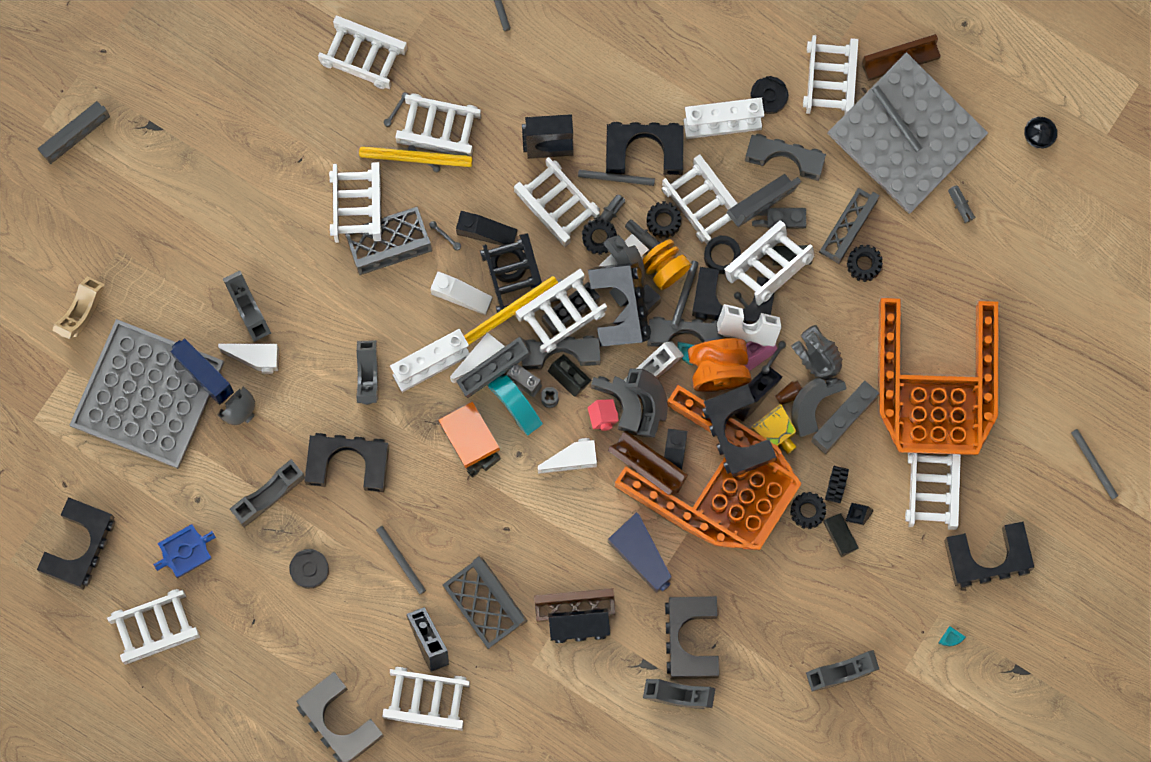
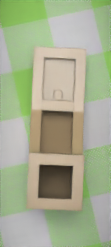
(81, 310)

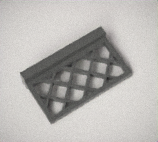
(396, 253)
(499, 593)

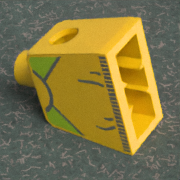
(777, 428)

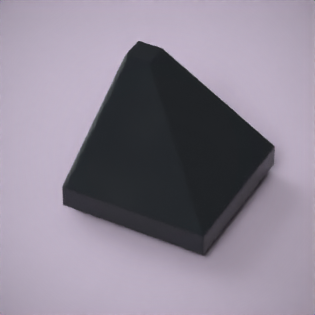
(858, 514)

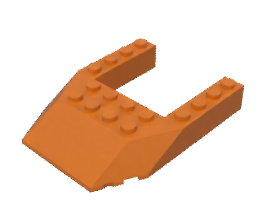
(938, 411)
(730, 509)

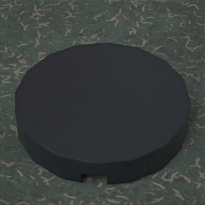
(773, 94)
(309, 568)

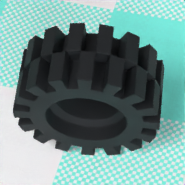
(590, 228)
(660, 230)
(857, 272)
(837, 484)
(813, 499)

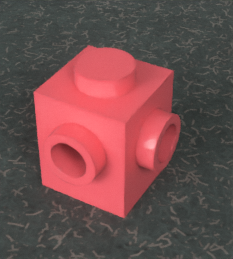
(603, 414)

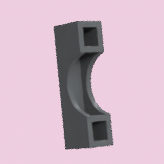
(763, 149)
(663, 332)
(584, 350)
(844, 417)
(258, 502)

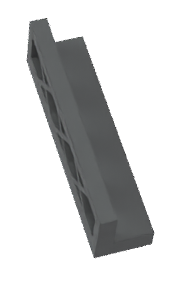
(74, 132)
(762, 199)
(856, 225)
(494, 367)

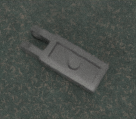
(792, 217)

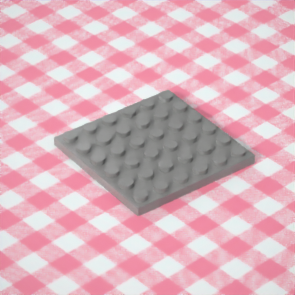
(930, 114)
(142, 396)

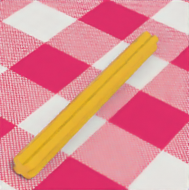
(415, 156)
(509, 311)

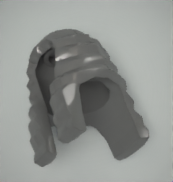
(822, 354)

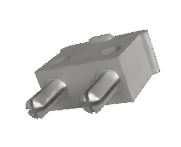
(524, 380)

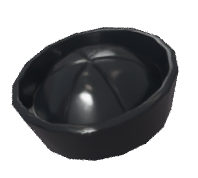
(1040, 132)

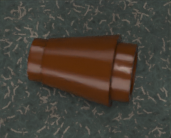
(789, 393)

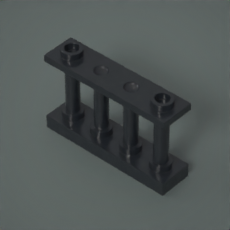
(527, 263)

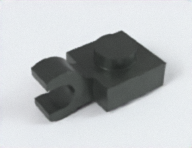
(485, 463)

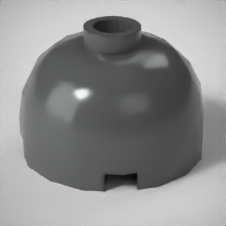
(238, 408)

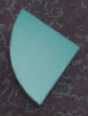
(683, 347)
(951, 637)

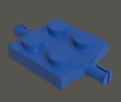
(184, 551)

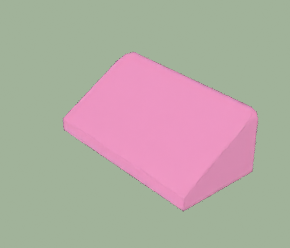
(758, 354)

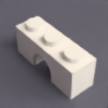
(763, 331)

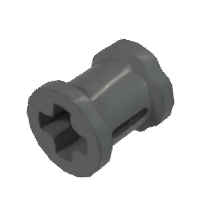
(549, 403)

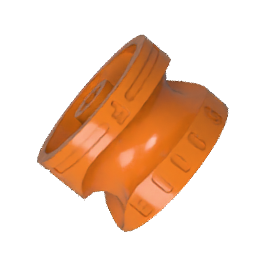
(720, 364)

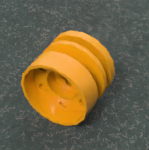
(668, 267)

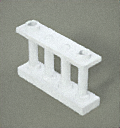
(360, 34)
(848, 68)
(723, 118)
(443, 144)
(711, 183)
(372, 210)
(550, 219)
(762, 247)
(543, 302)
(430, 360)
(951, 498)
(168, 639)
(413, 714)

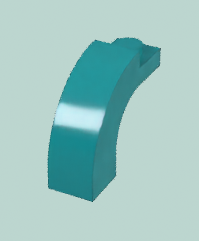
(516, 404)

